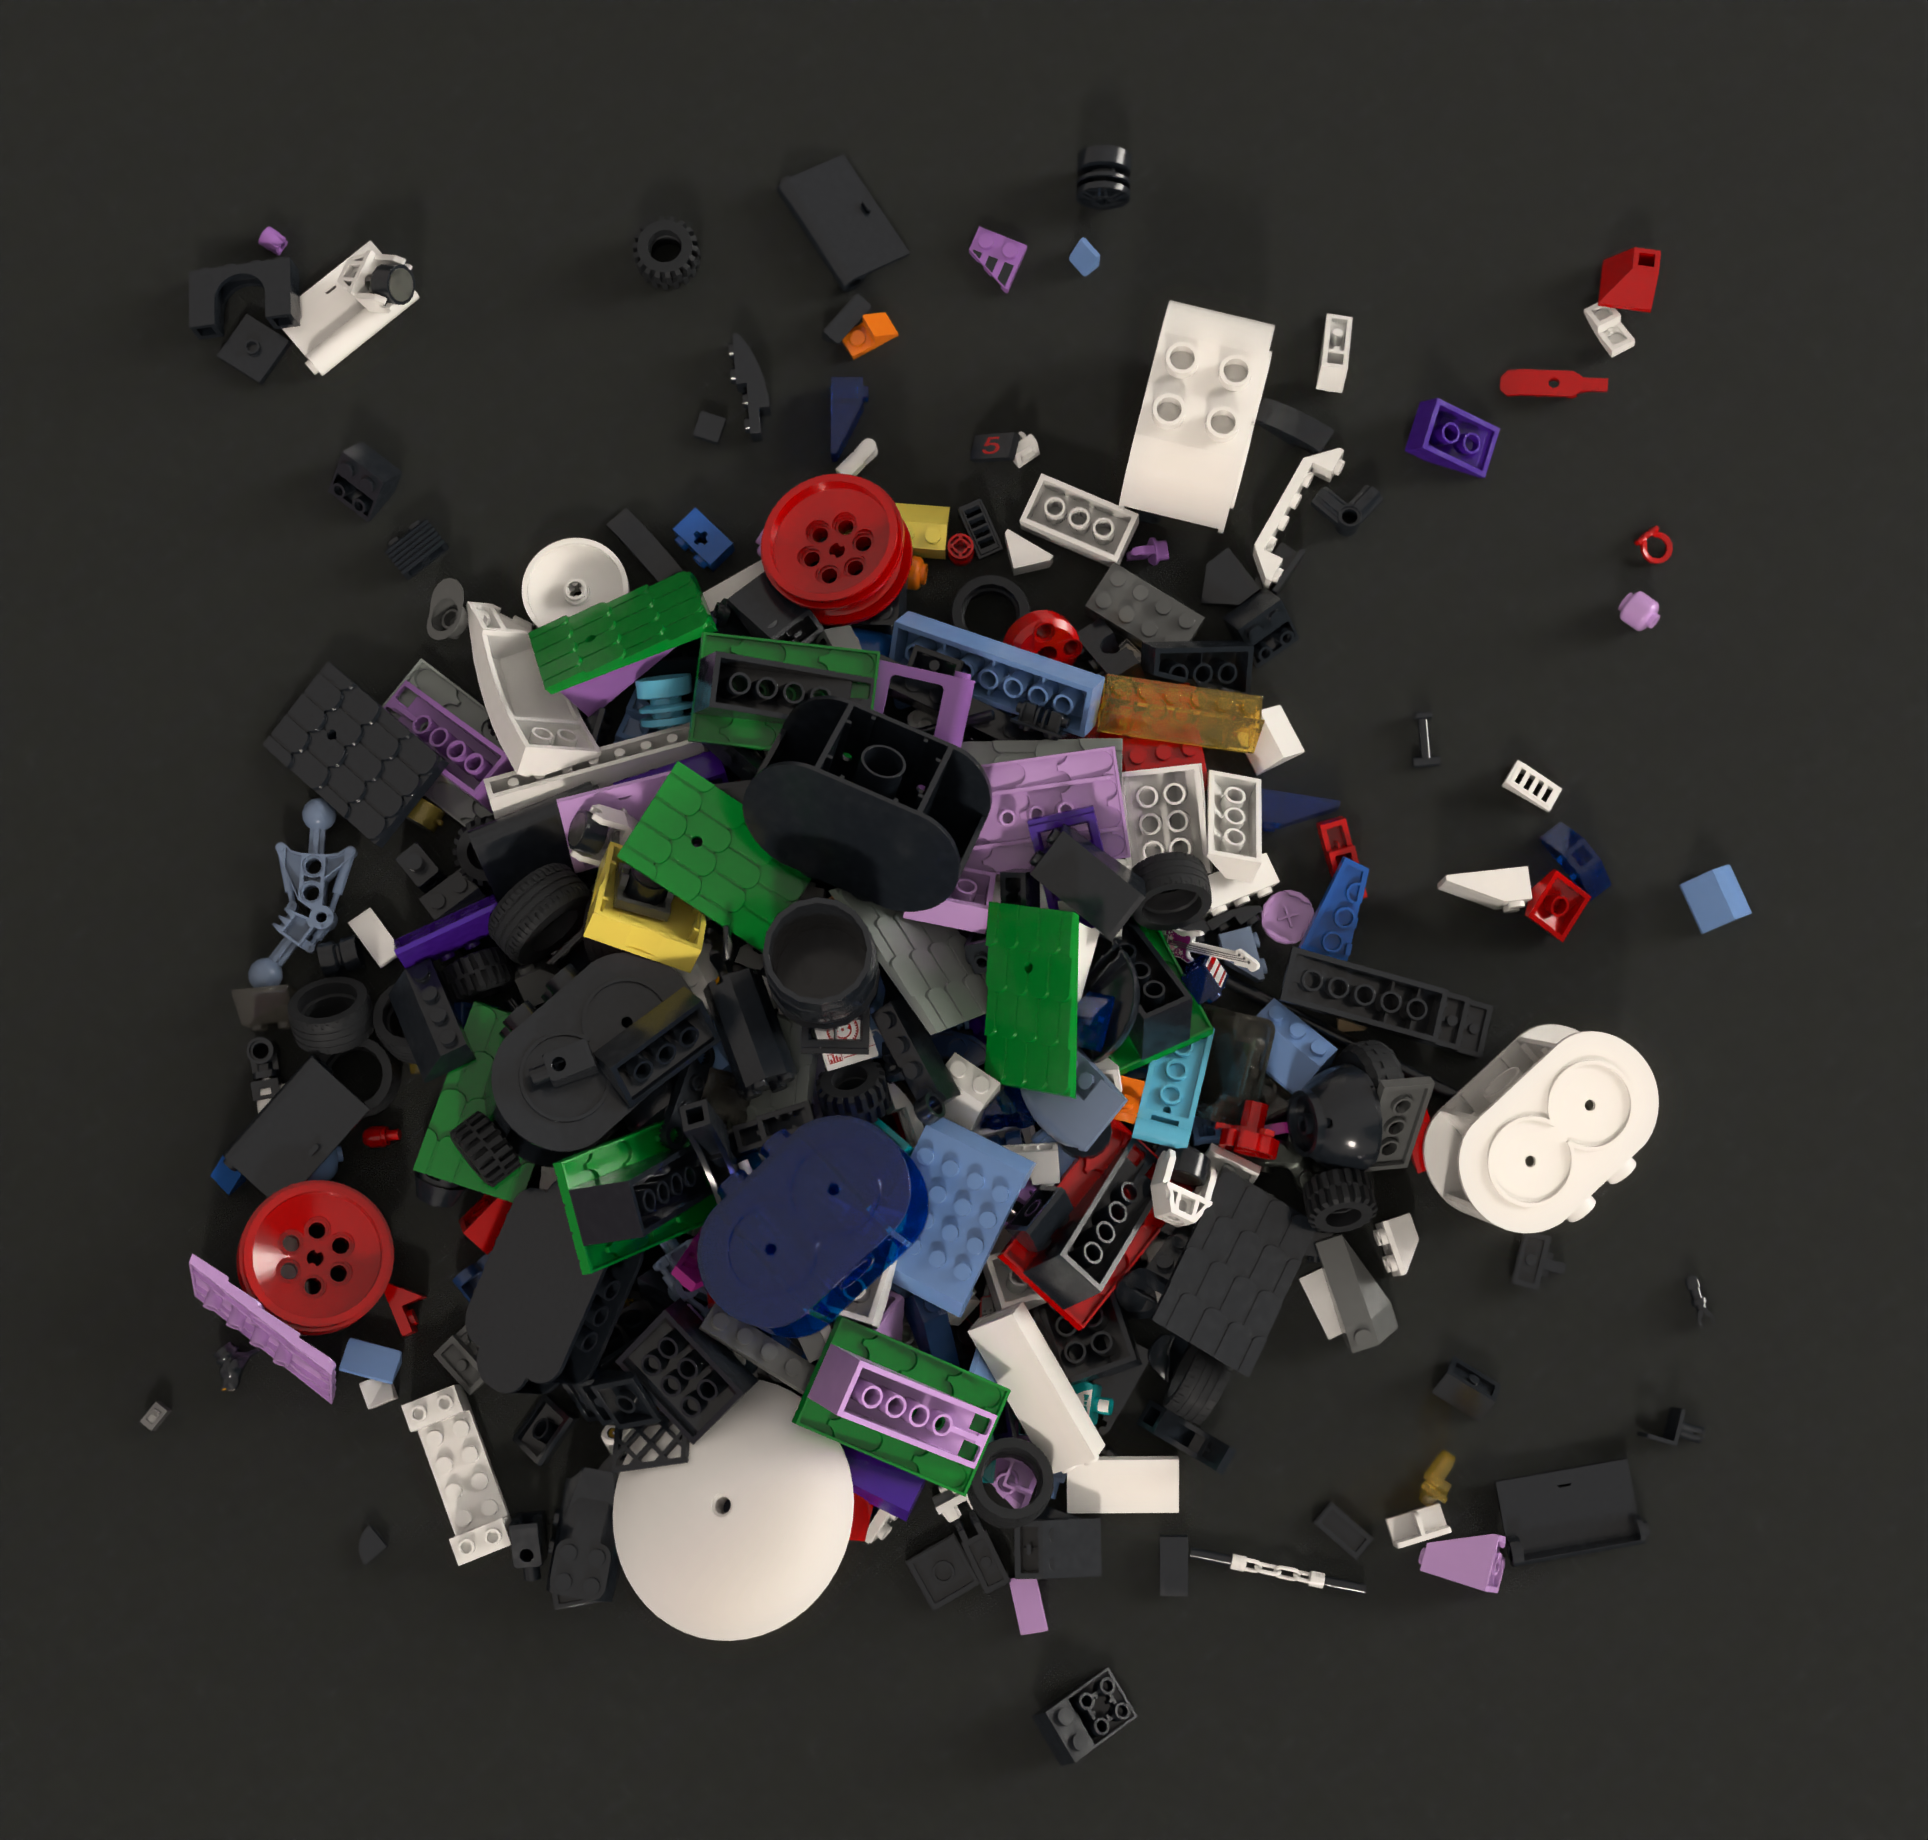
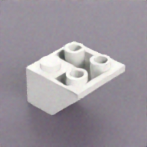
(1399, 1243)

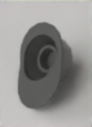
(447, 612)

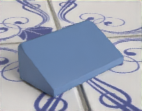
(371, 1360)

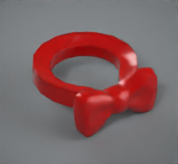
(1654, 532)

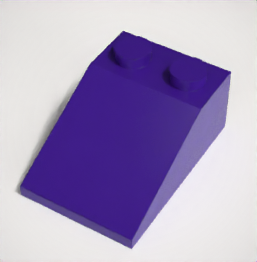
(1452, 438)

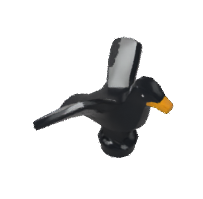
(729, 950)

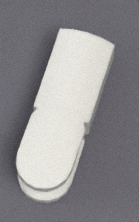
(859, 458)

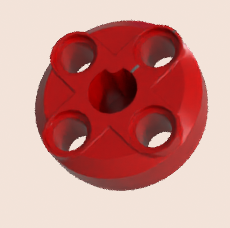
(1046, 635)

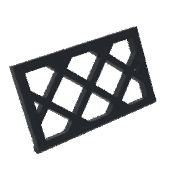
(661, 1460)

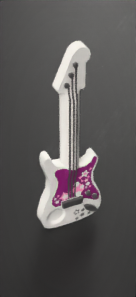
(1183, 942)

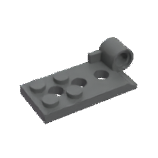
(1413, 1098)

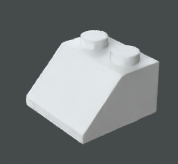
(976, 1092)

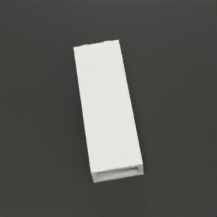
(1038, 1387)

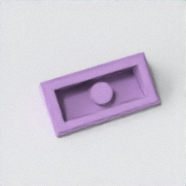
(1028, 1606)

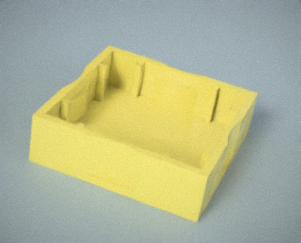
(669, 942)

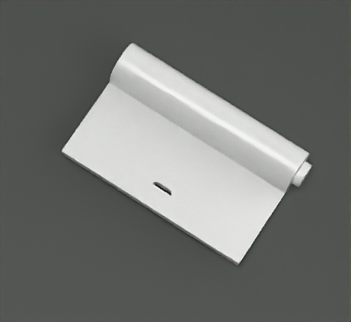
(336, 322)

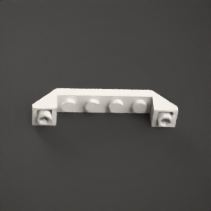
(1321, 465)

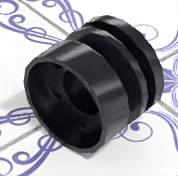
(1103, 177)

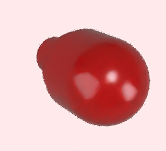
(380, 1136)

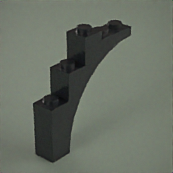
(710, 1142)

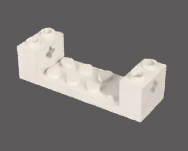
(461, 1472)

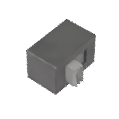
(155, 1416)

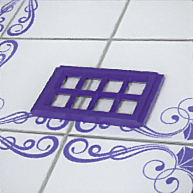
(1070, 818)

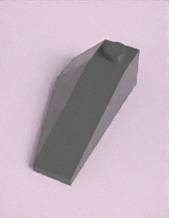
(1359, 1302)

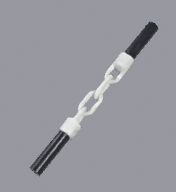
(1315, 1578)

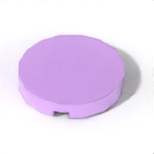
(1286, 916)

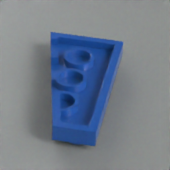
(1336, 916)

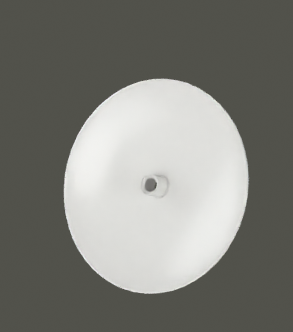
(762, 1558)

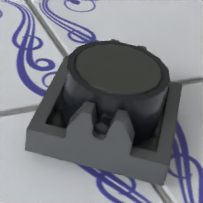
(640, 894)

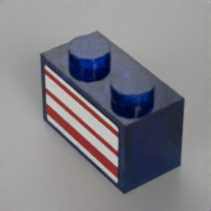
(1205, 978)

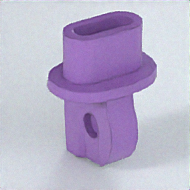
(1153, 551)

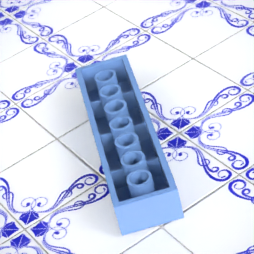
(1005, 672)

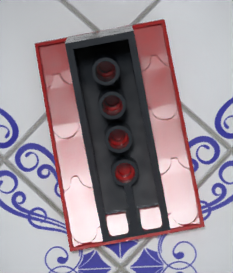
(1105, 1230)

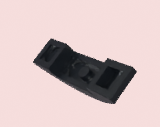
(643, 545)

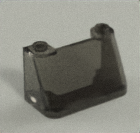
(1234, 1063)

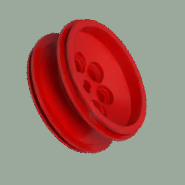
(828, 509)
(343, 1216)

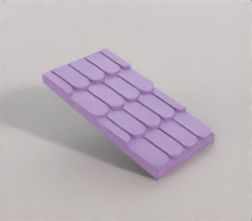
(1046, 787)
(262, 1328)

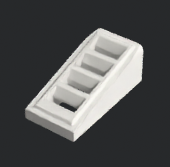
(1510, 784)

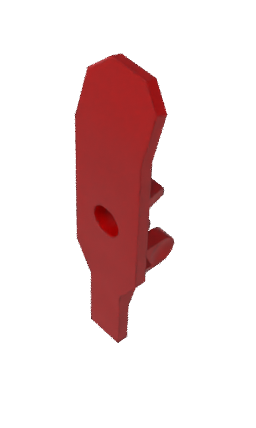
(1536, 383)

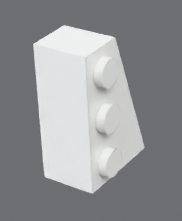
(1234, 892)

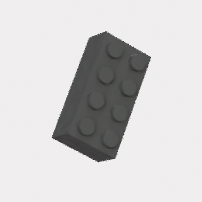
(1140, 610)

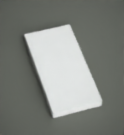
(1125, 1485)

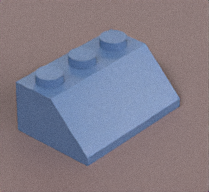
(1296, 1050)

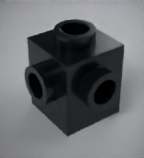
(976, 952)

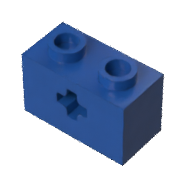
(696, 527)

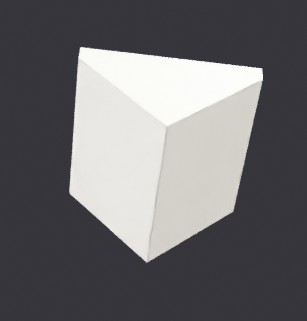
(1276, 741)

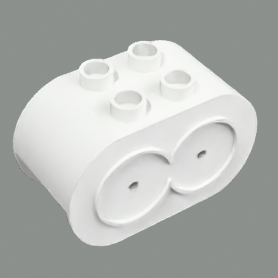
(1197, 415)
(1542, 1128)

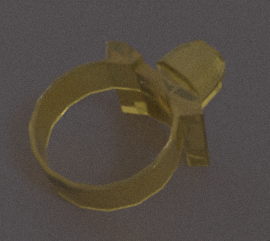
(1435, 1486)

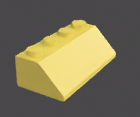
(927, 528)

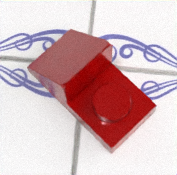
(399, 1300)

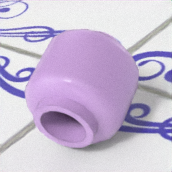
(1639, 611)

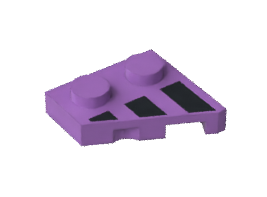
(998, 256)

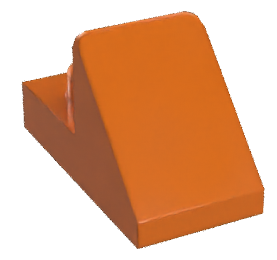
(870, 334)
(1133, 1092)

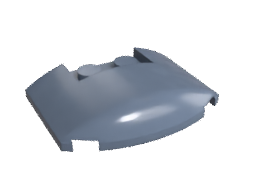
(1081, 1119)

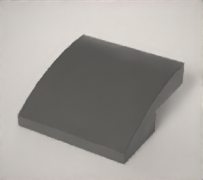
(460, 1360)

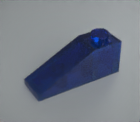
(846, 410)
(1287, 809)

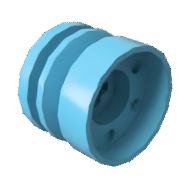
(665, 700)

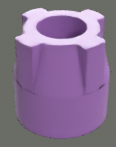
(273, 240)

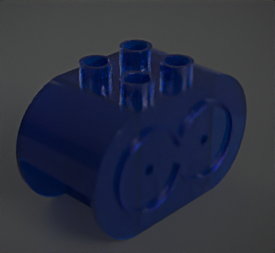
(811, 1225)

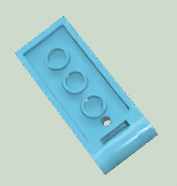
(1172, 1095)

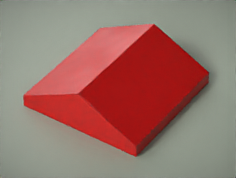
(1556, 904)

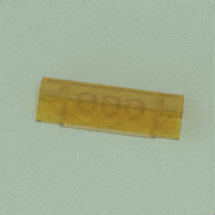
(1180, 714)

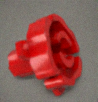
(1250, 1135)

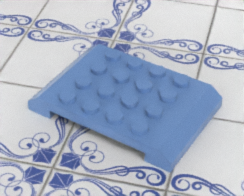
(970, 1198)

